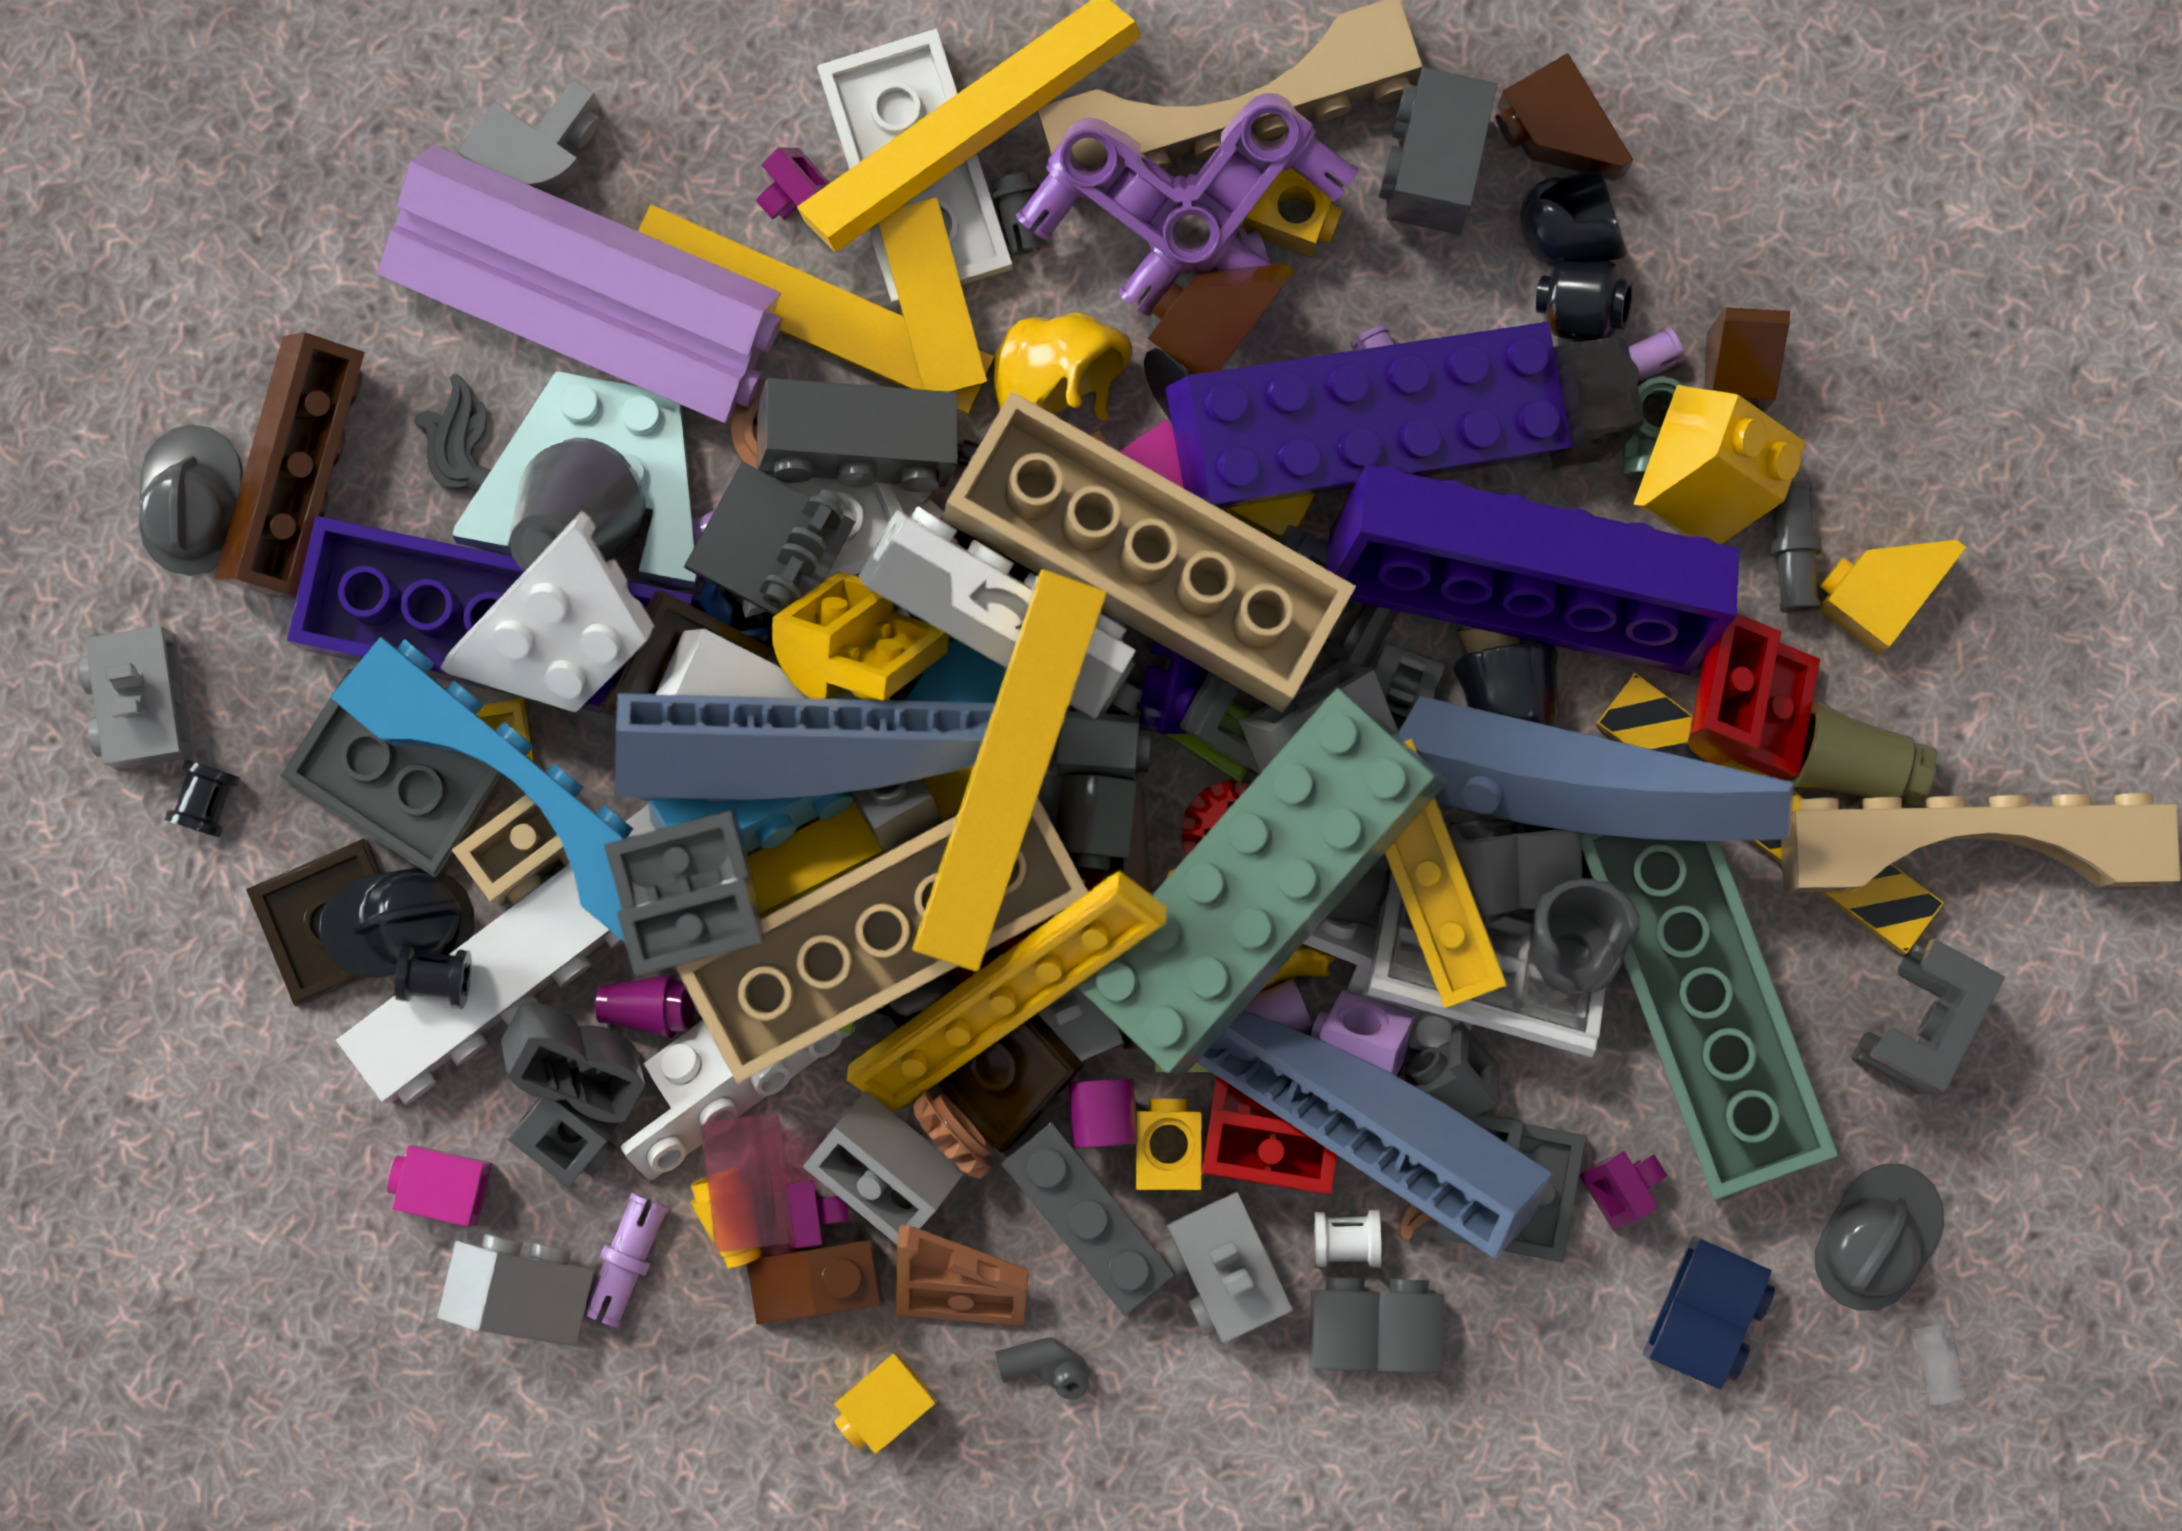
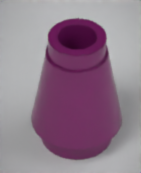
(647, 1005)

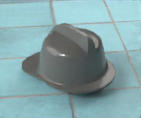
(188, 498)
(1879, 1237)

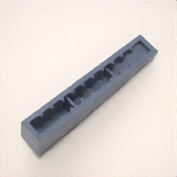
(786, 745)
(1590, 782)
(1384, 1129)

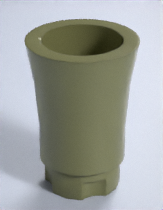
(1863, 759)

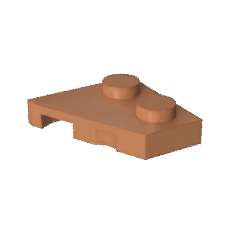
(956, 1281)

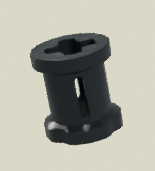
(202, 798)
(433, 976)

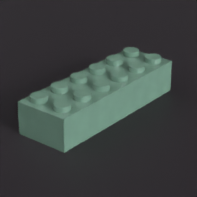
(1265, 880)
(1713, 1012)

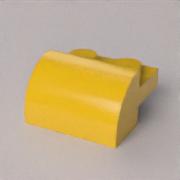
(852, 641)

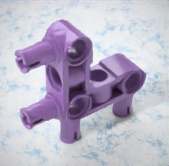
(1153, 200)

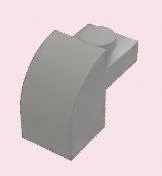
(541, 154)

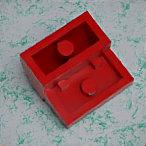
(1754, 701)
(1260, 1147)

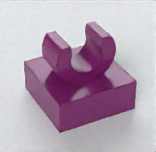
(794, 182)
(1623, 1187)
(810, 1213)

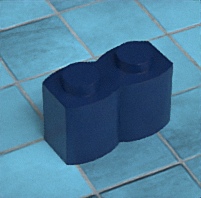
(1709, 1313)

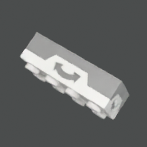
(978, 600)

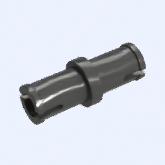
(1796, 550)

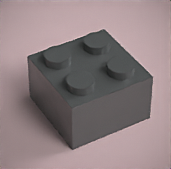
(1442, 149)

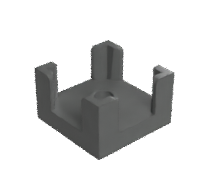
(1947, 1027)

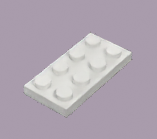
(880, 97)

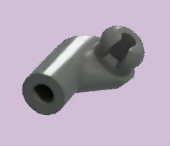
(1048, 1360)

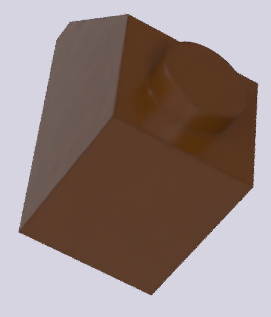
(1561, 122)
(1215, 313)
(1747, 353)
(815, 1282)

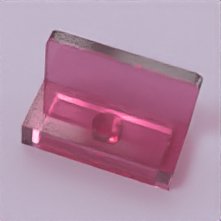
(747, 1182)

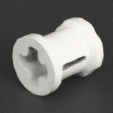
(1347, 1239)

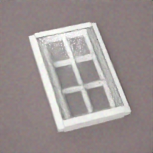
(1520, 1008)

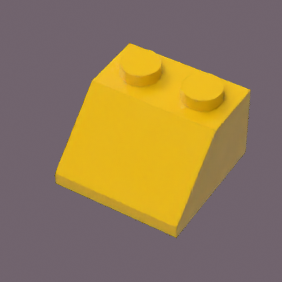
(1717, 465)

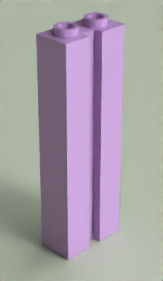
(580, 284)

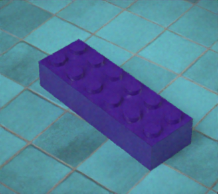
(1403, 405)
(1533, 570)
(402, 587)

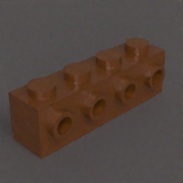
(290, 464)

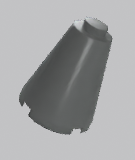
(574, 479)

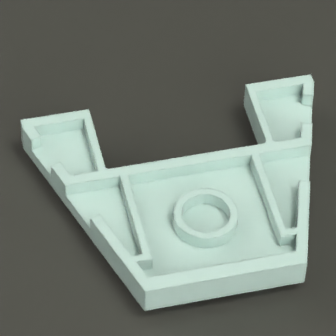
(633, 422)

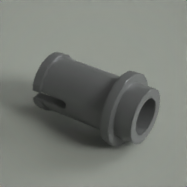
(1012, 195)

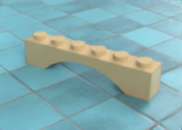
(1358, 58)
(2105, 844)

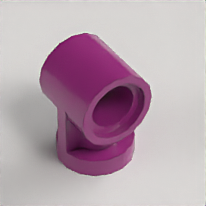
(1103, 1113)

